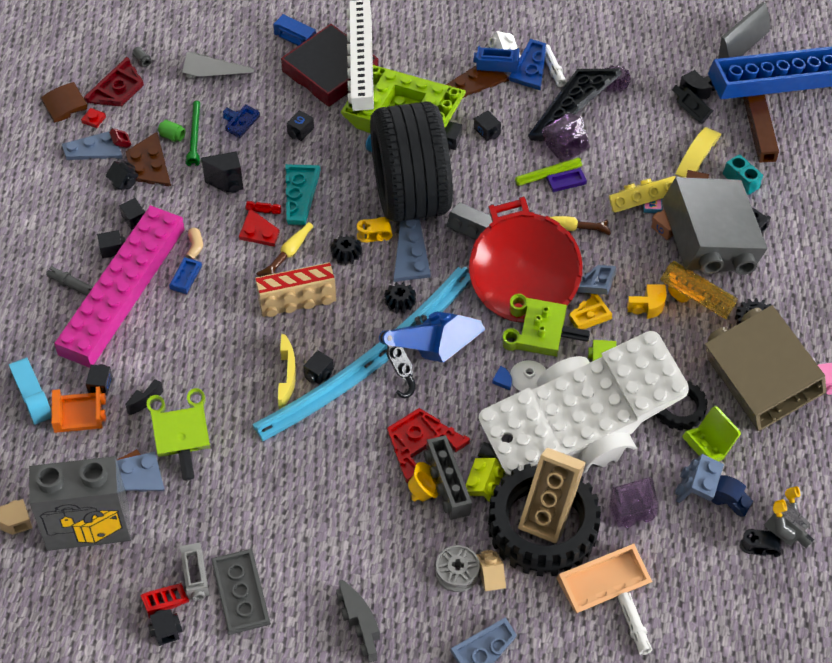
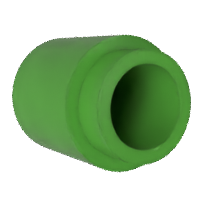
(171, 131)

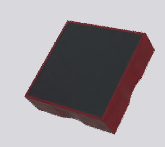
(321, 65)

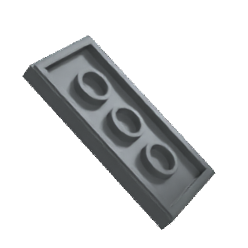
(240, 591)

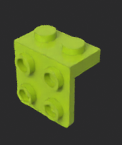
(713, 436)

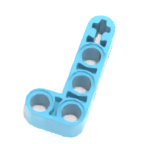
(31, 391)

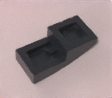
(138, 400)

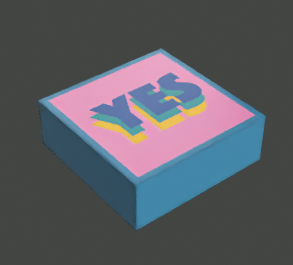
(653, 207)

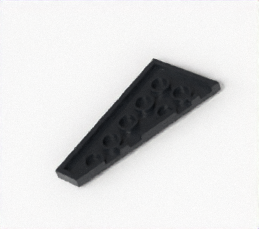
(577, 93)

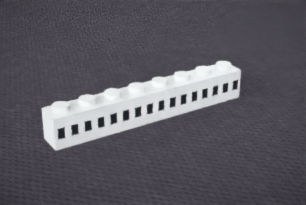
(360, 55)

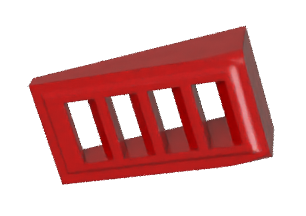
(155, 594)

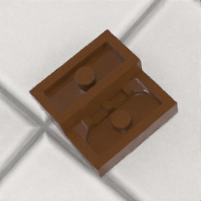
(63, 101)

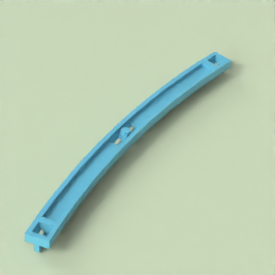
(356, 371)

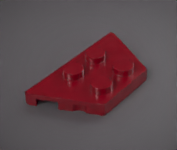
(116, 86)

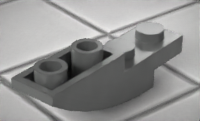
(361, 616)

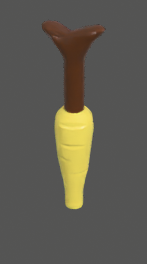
(572, 224)
(288, 249)

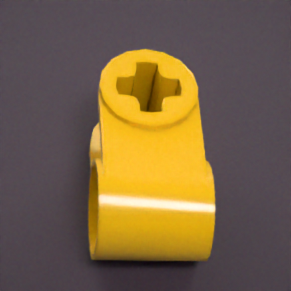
(376, 230)

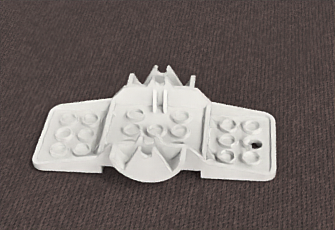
(586, 405)

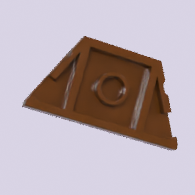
(149, 161)

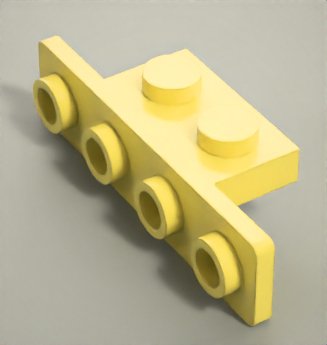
(640, 194)

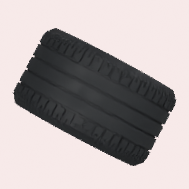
(411, 161)

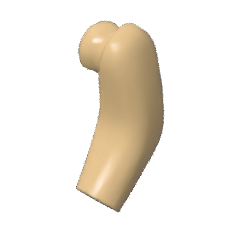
(196, 243)

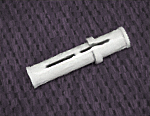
(555, 70)
(637, 630)

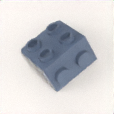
(700, 478)

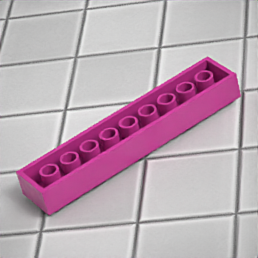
(119, 287)

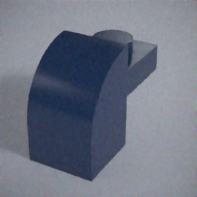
(731, 492)

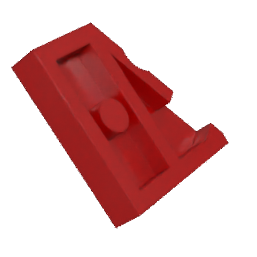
(258, 230)

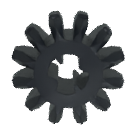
(346, 249)
(400, 297)

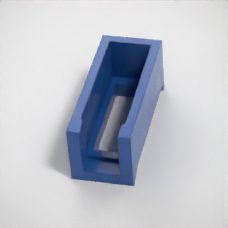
(292, 30)
(497, 59)

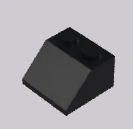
(223, 172)

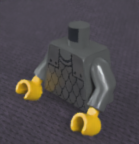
(788, 522)

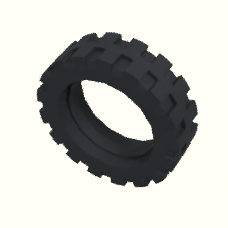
(689, 421)

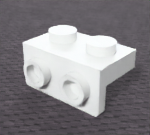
(503, 41)

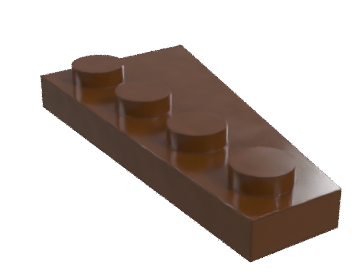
(477, 80)

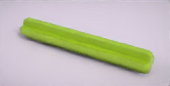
(543, 173)

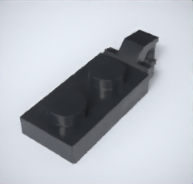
(692, 103)

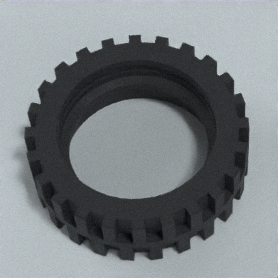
(534, 556)

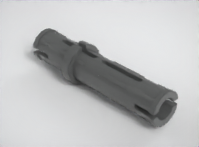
(66, 279)

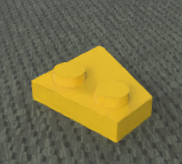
(590, 313)

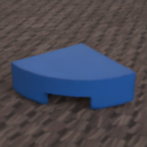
(503, 378)

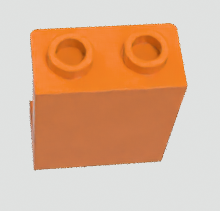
(77, 411)

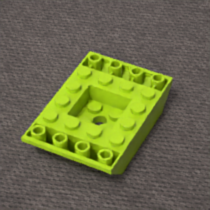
(397, 89)

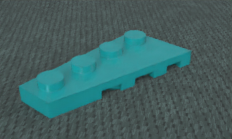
(301, 186)

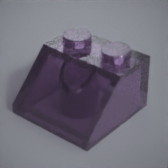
(634, 502)

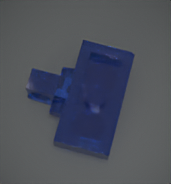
(240, 120)

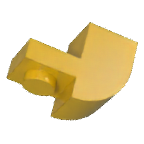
(651, 303)

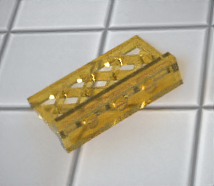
(699, 289)

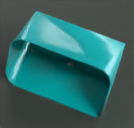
(731, 173)

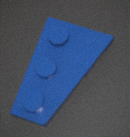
(531, 65)

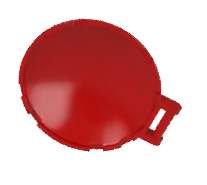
(524, 257)

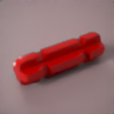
(263, 207)

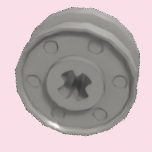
(461, 579)

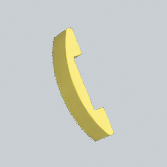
(698, 151)
(286, 389)

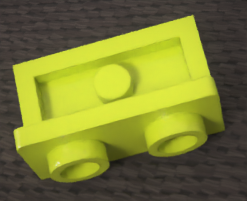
(484, 477)

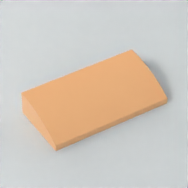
(604, 578)

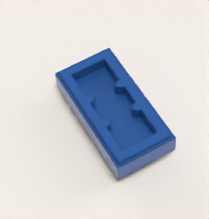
(185, 275)

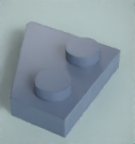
(598, 280)

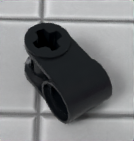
(762, 543)

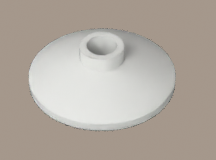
(521, 379)

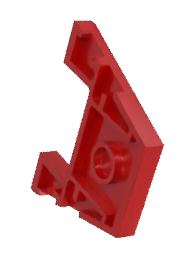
(411, 435)

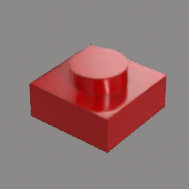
(93, 118)

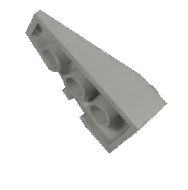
(203, 65)

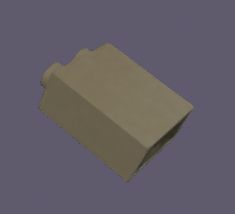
(765, 366)

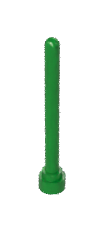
(192, 156)

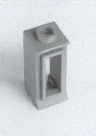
(200, 589)

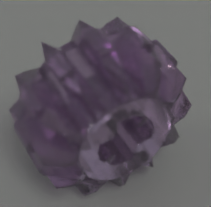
(622, 81)

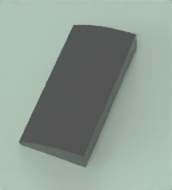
(745, 33)

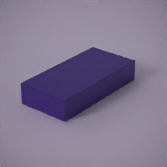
(566, 180)

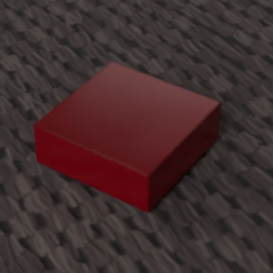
(120, 138)

